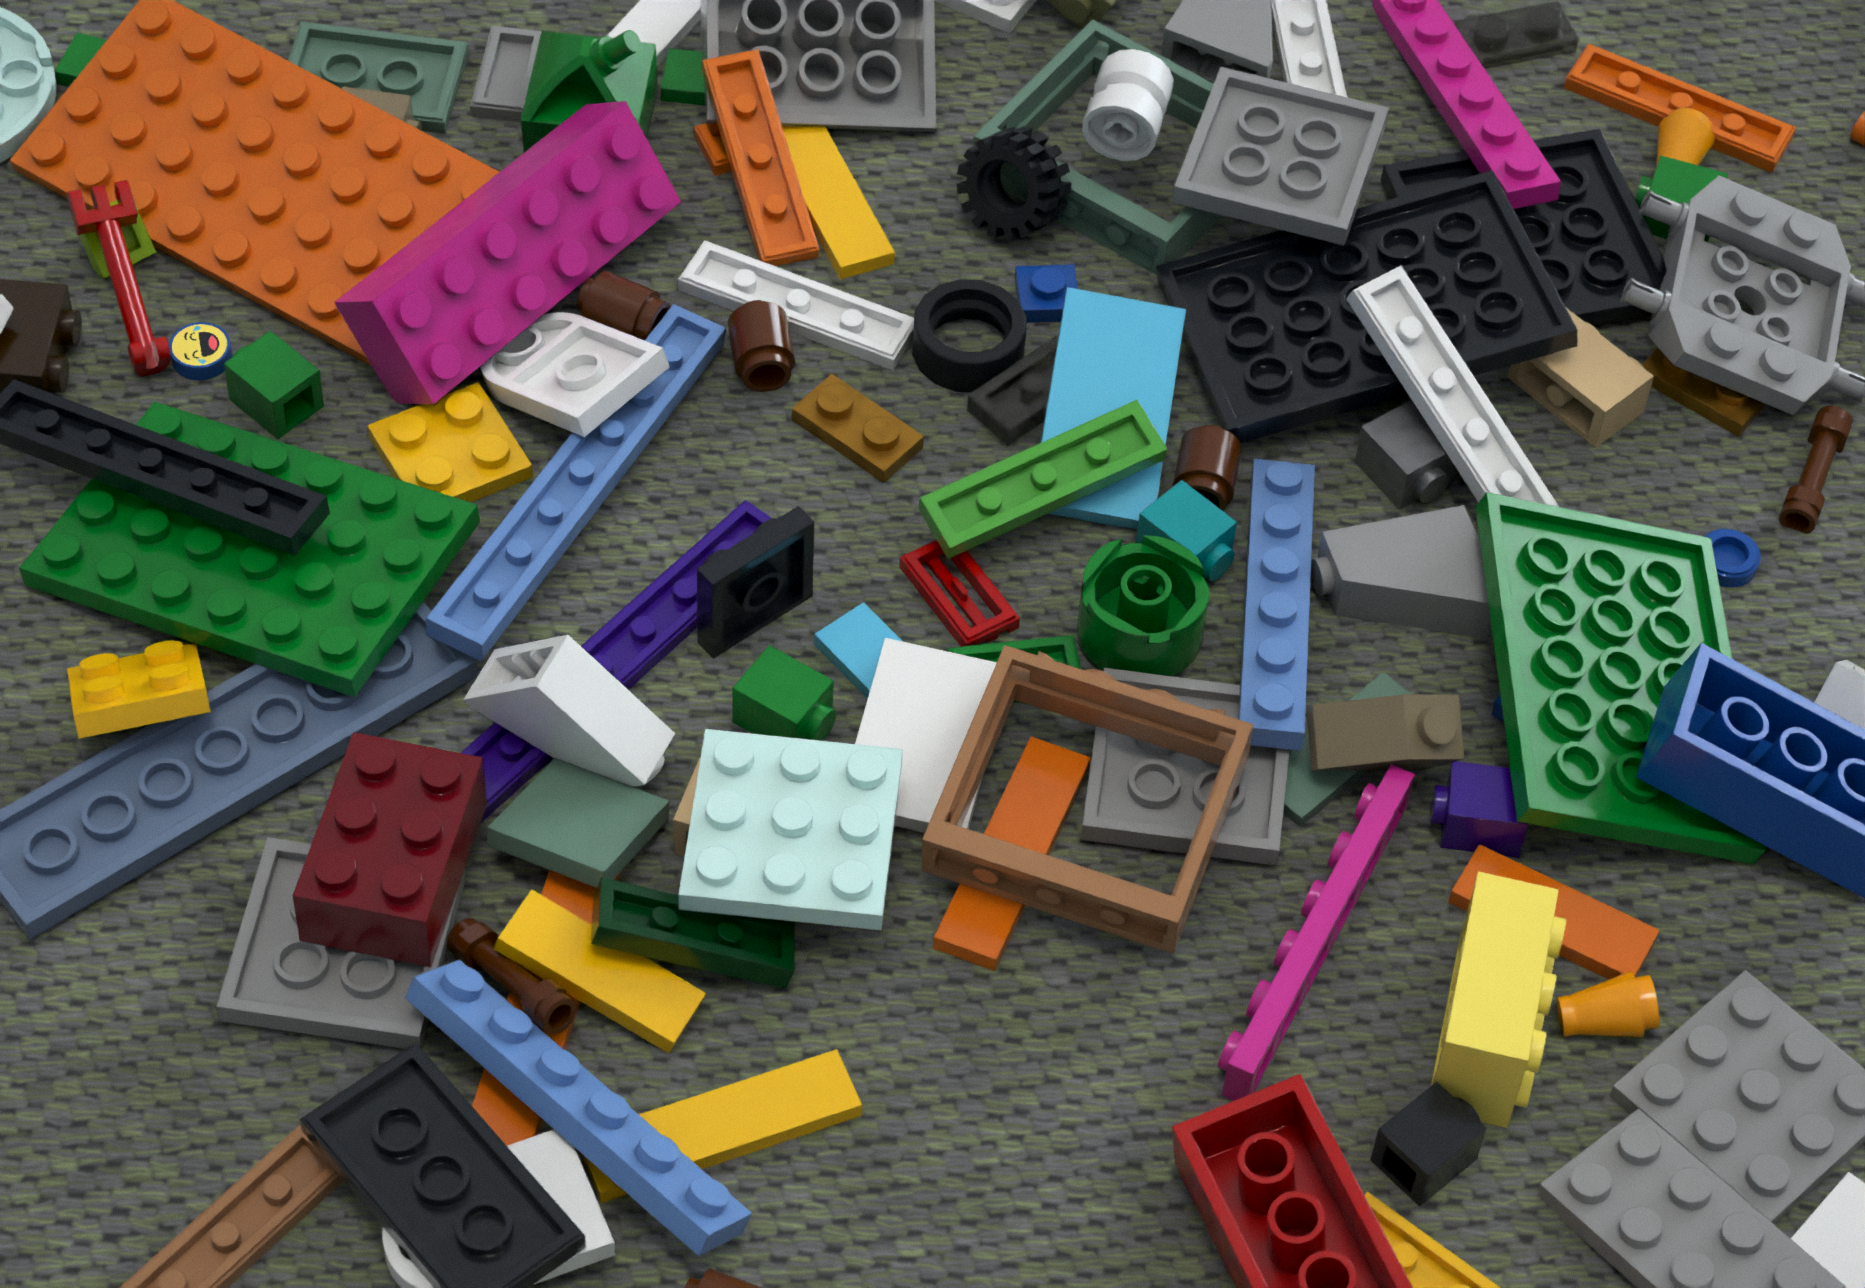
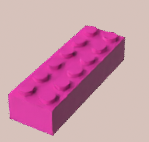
(508, 253)

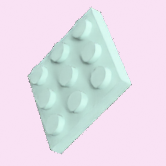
(791, 829)

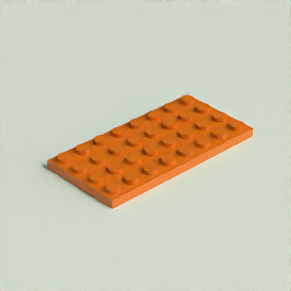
(247, 163)

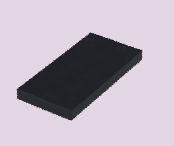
(441, 1179)

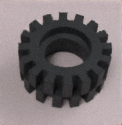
(1039, 171)

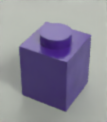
(1478, 810)

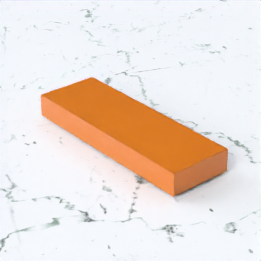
(1594, 932)

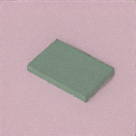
(386, 63)

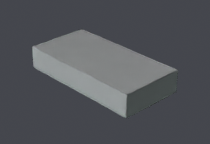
(505, 74)

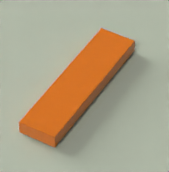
(1655, 95)
(759, 158)
(1029, 816)

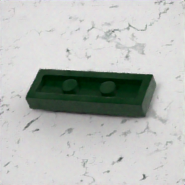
(653, 926)

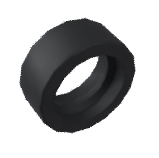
(967, 300)

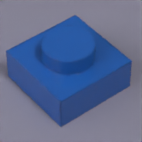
(1043, 290)

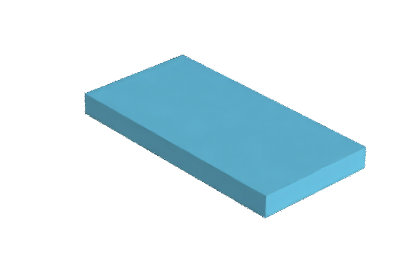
(1104, 359)

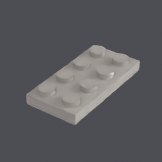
(1671, 1217)

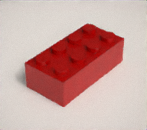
(1282, 1195)

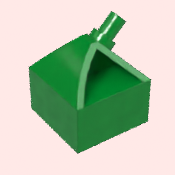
(585, 71)

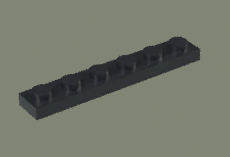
(159, 468)

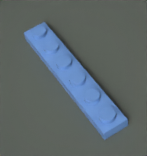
(1277, 603)
(579, 1107)

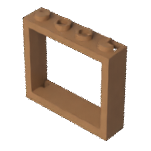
(1055, 883)

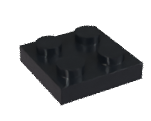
(755, 581)

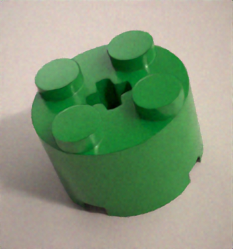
(1143, 606)

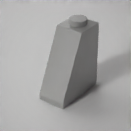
(1219, 35)
(1407, 572)

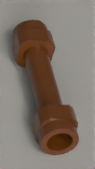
(1805, 500)
(542, 1001)

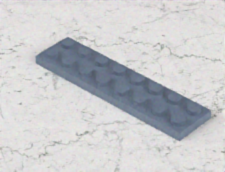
(200, 773)

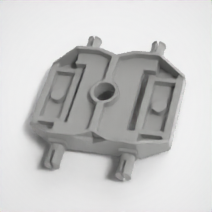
(1697, 322)

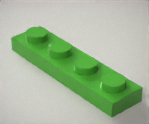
(1042, 479)

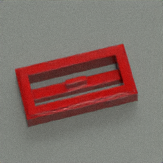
(983, 630)

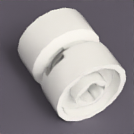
(1128, 105)

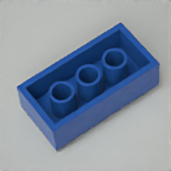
(1762, 764)

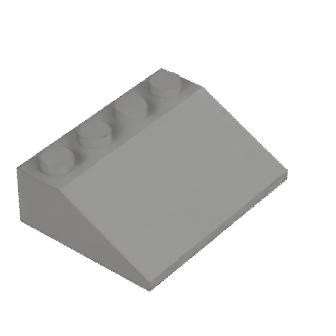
(834, 59)

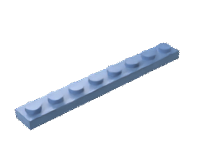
(568, 495)

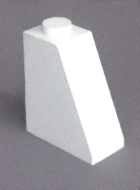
(571, 709)

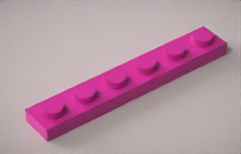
(1468, 99)
(1304, 952)

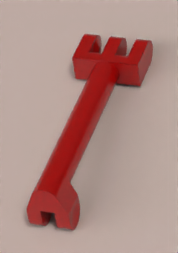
(146, 353)

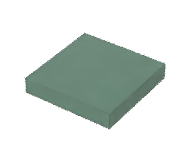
(578, 823)

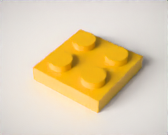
(452, 446)
(137, 688)

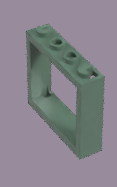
(1090, 206)

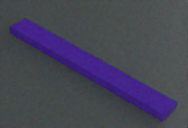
(624, 646)

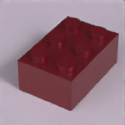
(390, 849)

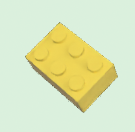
(1499, 996)

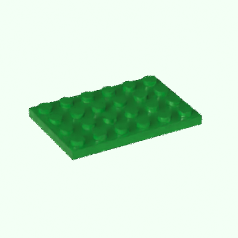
(305, 615)
(1584, 641)

